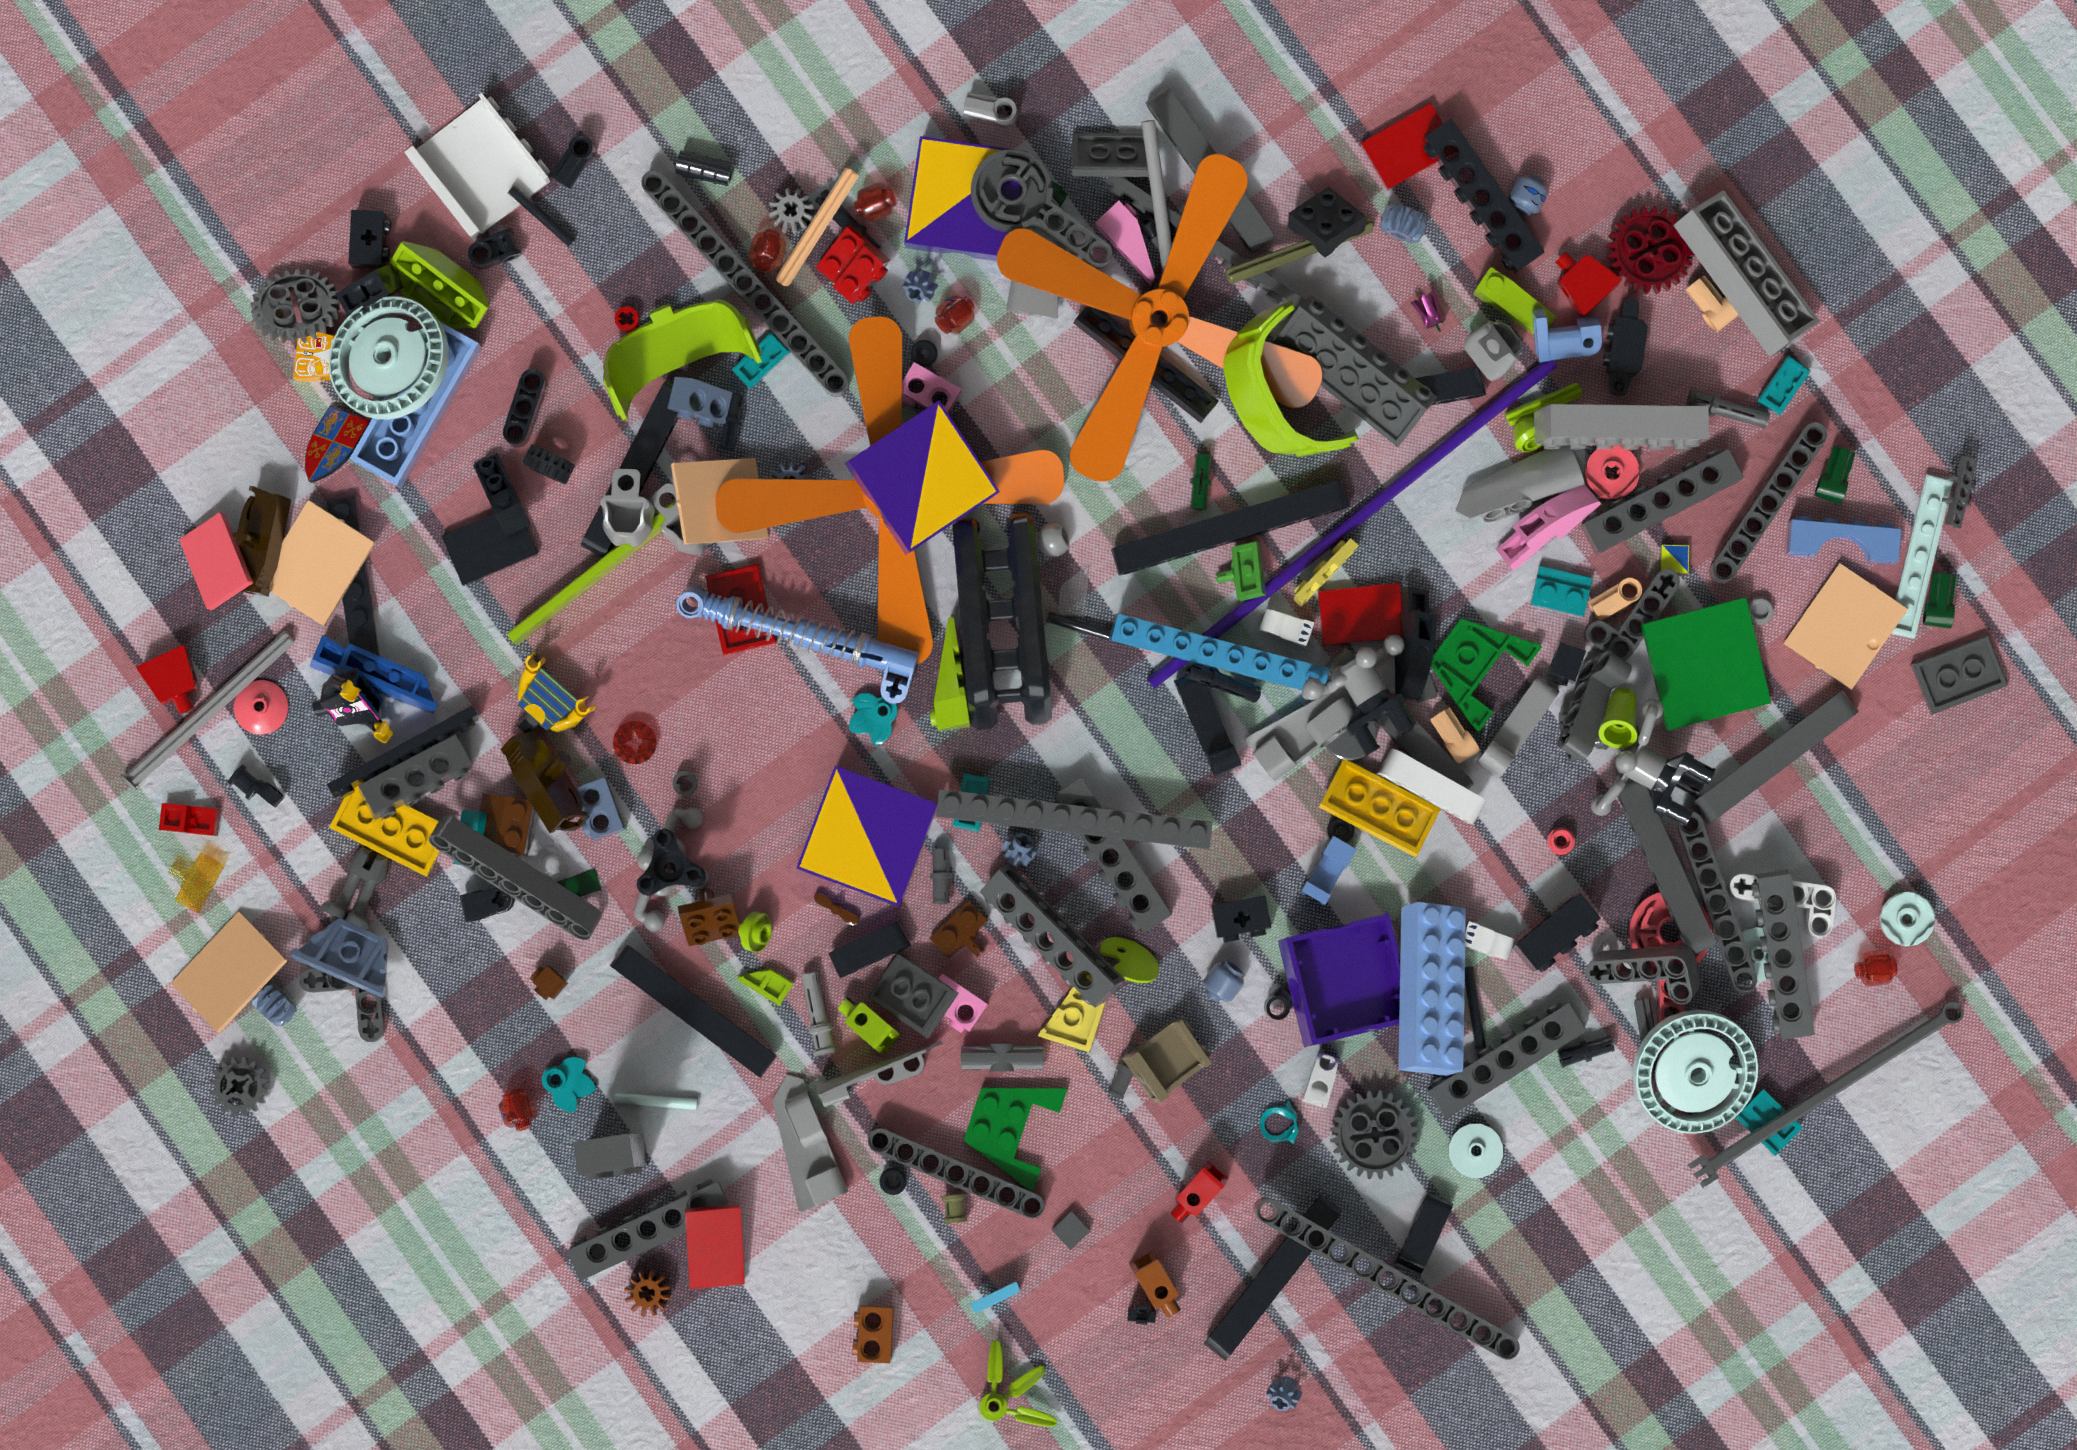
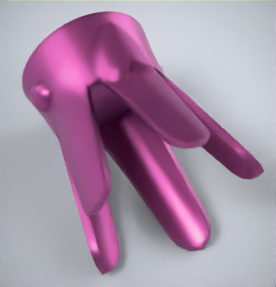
(1432, 315)

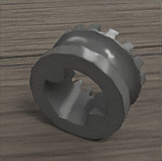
(677, 787)

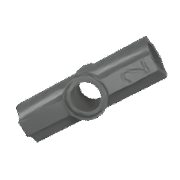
(1002, 1057)

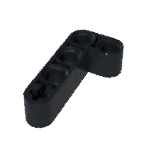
(1208, 726)

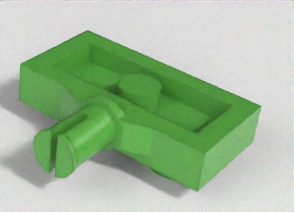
(1245, 571)

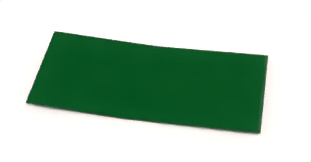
(582, 883)

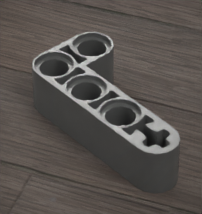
(1638, 613)
(1590, 701)
(1609, 968)

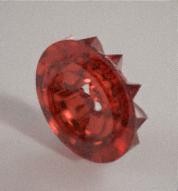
(624, 735)

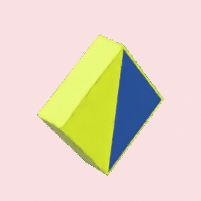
(1675, 558)

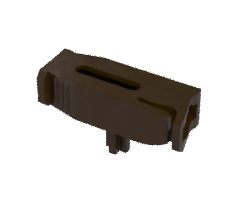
(261, 537)
(545, 781)

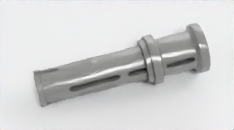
(819, 1028)

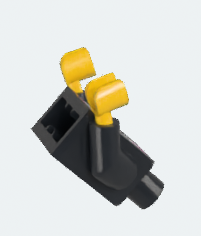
(352, 701)

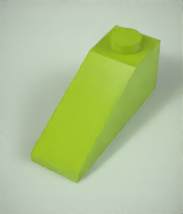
(1510, 299)

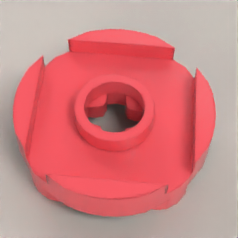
(1612, 488)

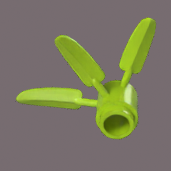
(1016, 1388)

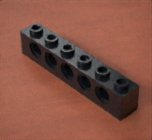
(1450, 136)

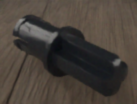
(730, 428)

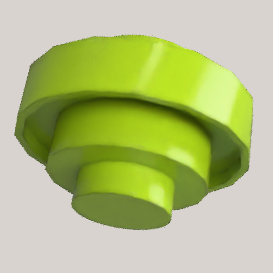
(755, 932)

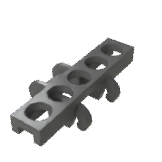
(1958, 504)

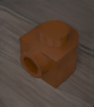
(548, 982)

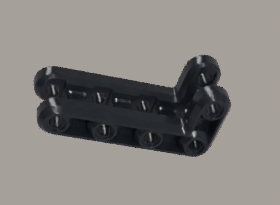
(978, 612)

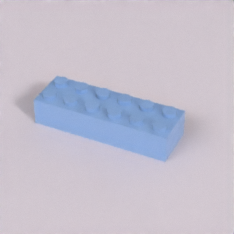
(395, 444)
(1432, 988)

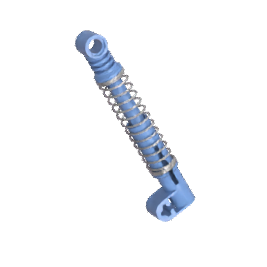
(845, 645)

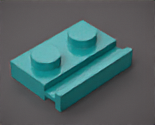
(1561, 591)
(1760, 1111)

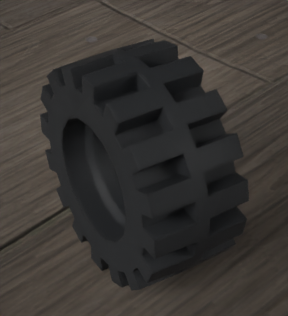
(548, 464)

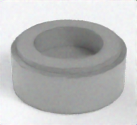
(1760, 611)

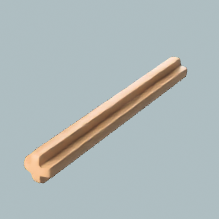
(816, 227)

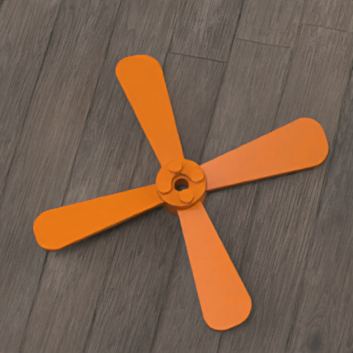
(1109, 430)
(766, 503)

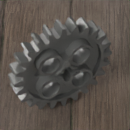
(275, 312)
(1371, 1109)

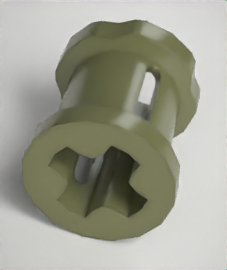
(954, 1208)

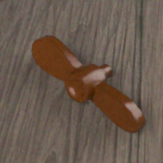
(836, 909)

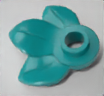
(870, 720)
(572, 1083)

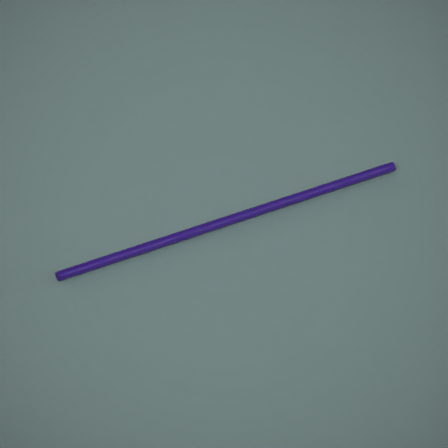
(1364, 512)

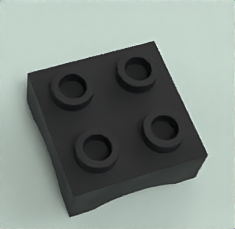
(1326, 221)

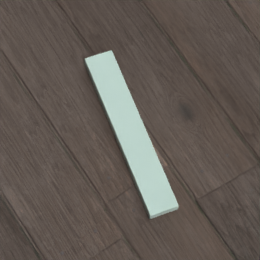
(1921, 552)

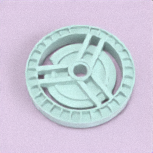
(368, 340)
(1709, 1085)

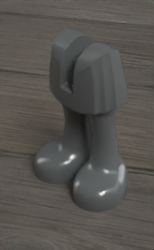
(358, 872)

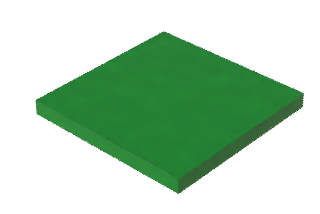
(1706, 663)

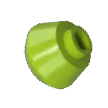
(1525, 435)

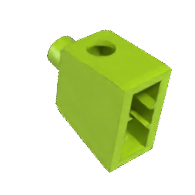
(875, 1031)

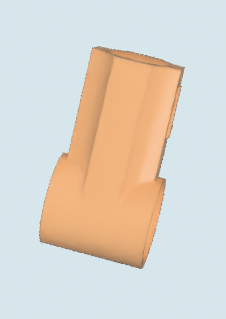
(1715, 308)
(1613, 599)
(1457, 741)

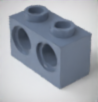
(699, 401)
(604, 807)

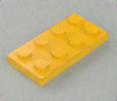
(1379, 808)
(399, 837)

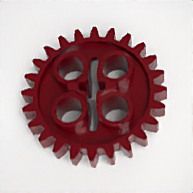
(1661, 271)

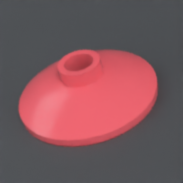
(274, 710)

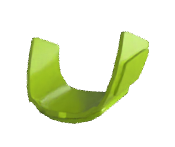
(672, 342)
(1254, 399)

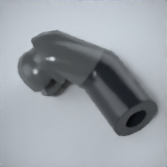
(1149, 228)

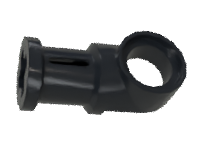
(251, 786)
(1281, 993)

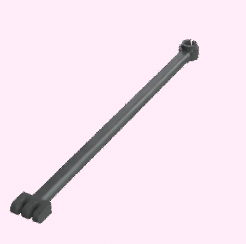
(1823, 1094)

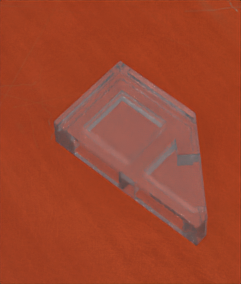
(1074, 594)

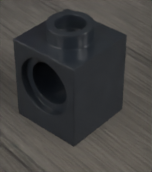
(1565, 664)

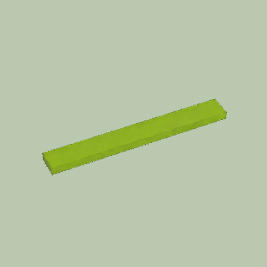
(580, 585)

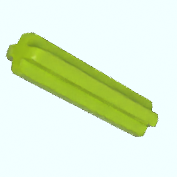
(1558, 397)

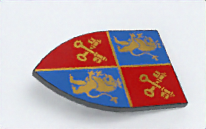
(333, 442)

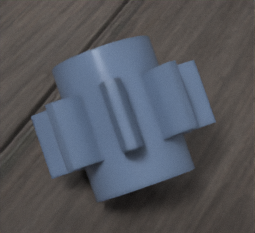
(919, 286)
(1019, 849)
(1284, 1393)

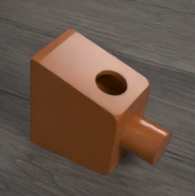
(1152, 1275)

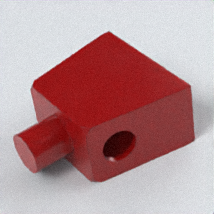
(1585, 282)
(171, 678)
(1206, 1185)

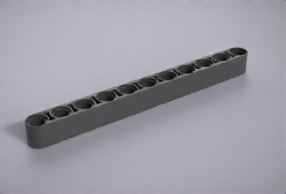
(735, 274)
(1396, 1287)

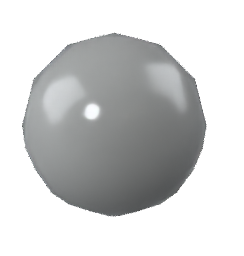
(1053, 540)

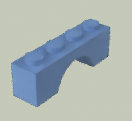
(1878, 543)

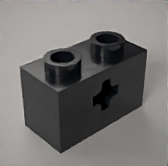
(361, 226)
(1225, 913)

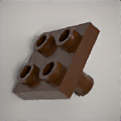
(709, 918)

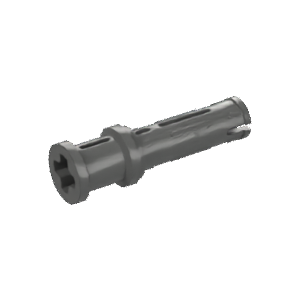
(1758, 418)

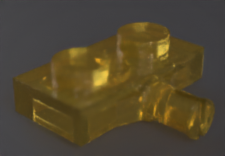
(197, 881)

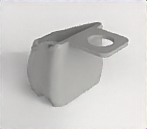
(1494, 348)
(625, 514)
(671, 526)

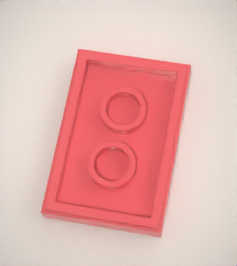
(216, 561)

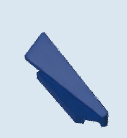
(384, 675)

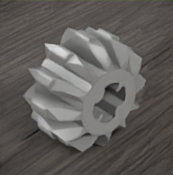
(801, 210)

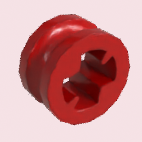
(627, 311)

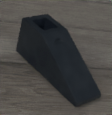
(501, 494)

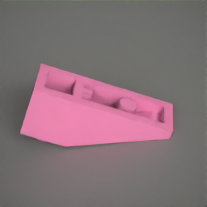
(1124, 234)

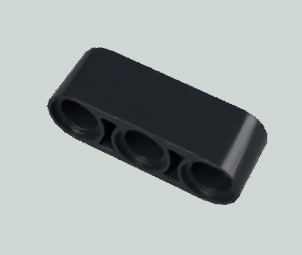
(1455, 385)
(527, 421)
(869, 949)
(1424, 1234)

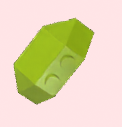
(440, 285)

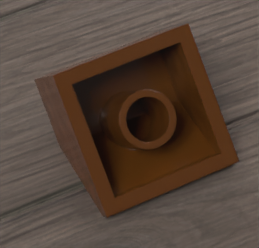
(508, 822)

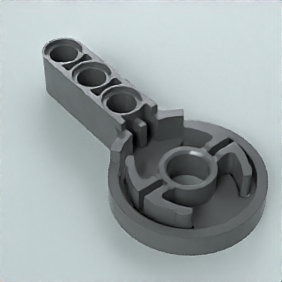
(1031, 207)

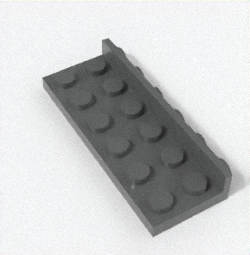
(1357, 371)

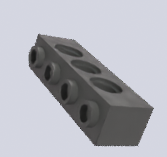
(447, 751)

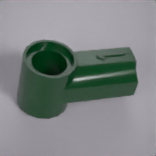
(1833, 482)
(1939, 608)

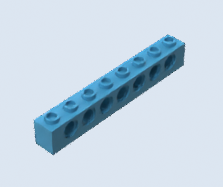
(1214, 652)

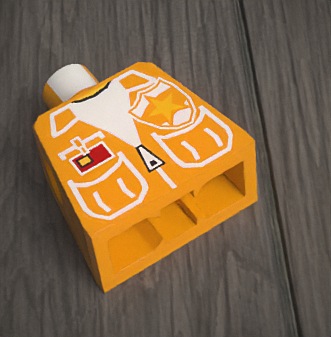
(313, 359)

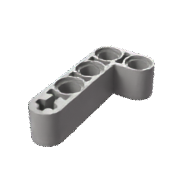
(1518, 727)

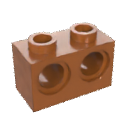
(881, 1334)

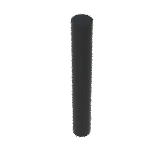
(541, 216)
(1079, 626)
(1474, 1008)

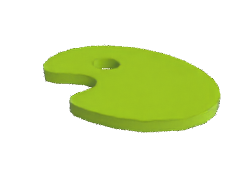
(1135, 964)

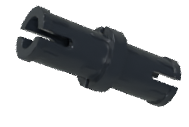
(1585, 1051)

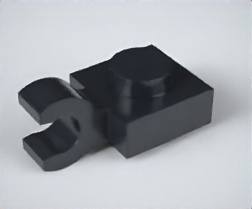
(1141, 1314)

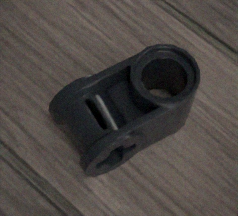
(496, 250)
(482, 904)

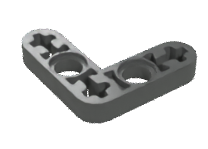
(362, 1024)

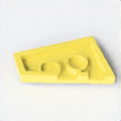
(1324, 571)
(1074, 1022)

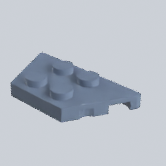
(348, 955)

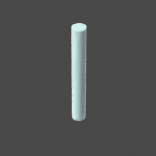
(655, 1101)

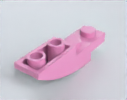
(1550, 519)

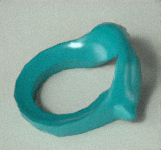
(1286, 1111)

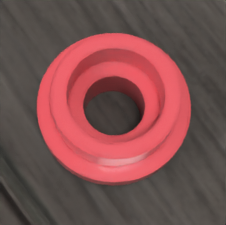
(1569, 837)

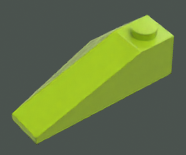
(950, 697)

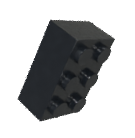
(1557, 933)

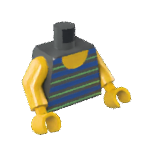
(547, 701)

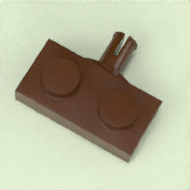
(960, 931)

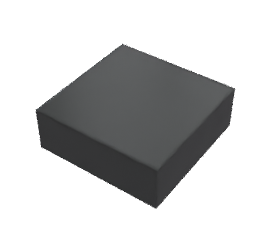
(1071, 1230)

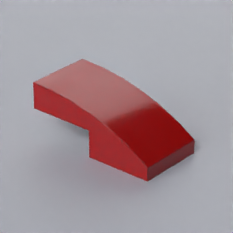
(189, 819)

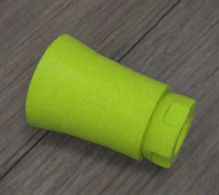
(1619, 722)

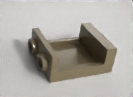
(1167, 1059)

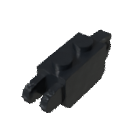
(1626, 347)

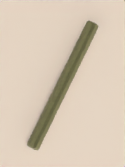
(1279, 258)

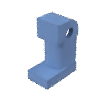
(1565, 341)
(1333, 861)

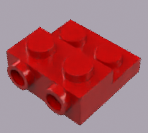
(853, 265)

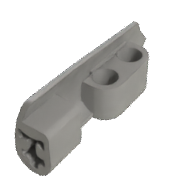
(1029, 300)
(1518, 485)
(1302, 732)
(837, 1089)
(805, 1144)

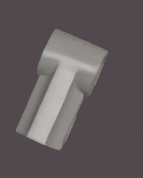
(987, 108)

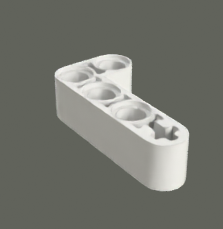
(1431, 786)
(1807, 901)

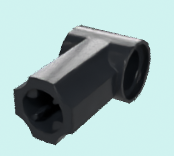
(571, 164)

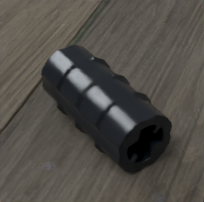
(704, 168)

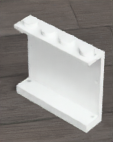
(476, 164)

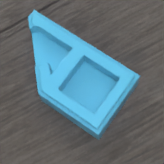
(995, 1297)

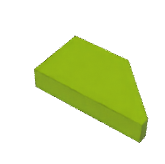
(768, 984)

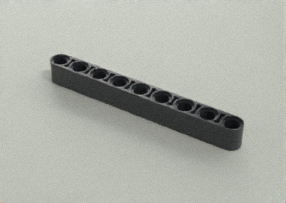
(1230, 527)

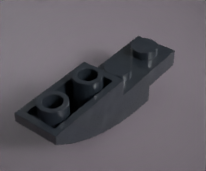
(1418, 634)

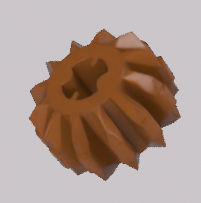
(652, 1284)

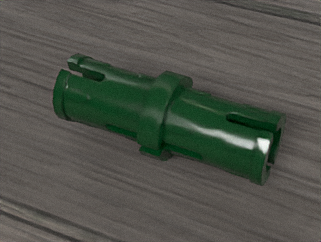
(1203, 463)

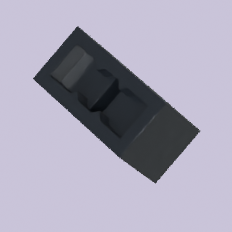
(369, 289)

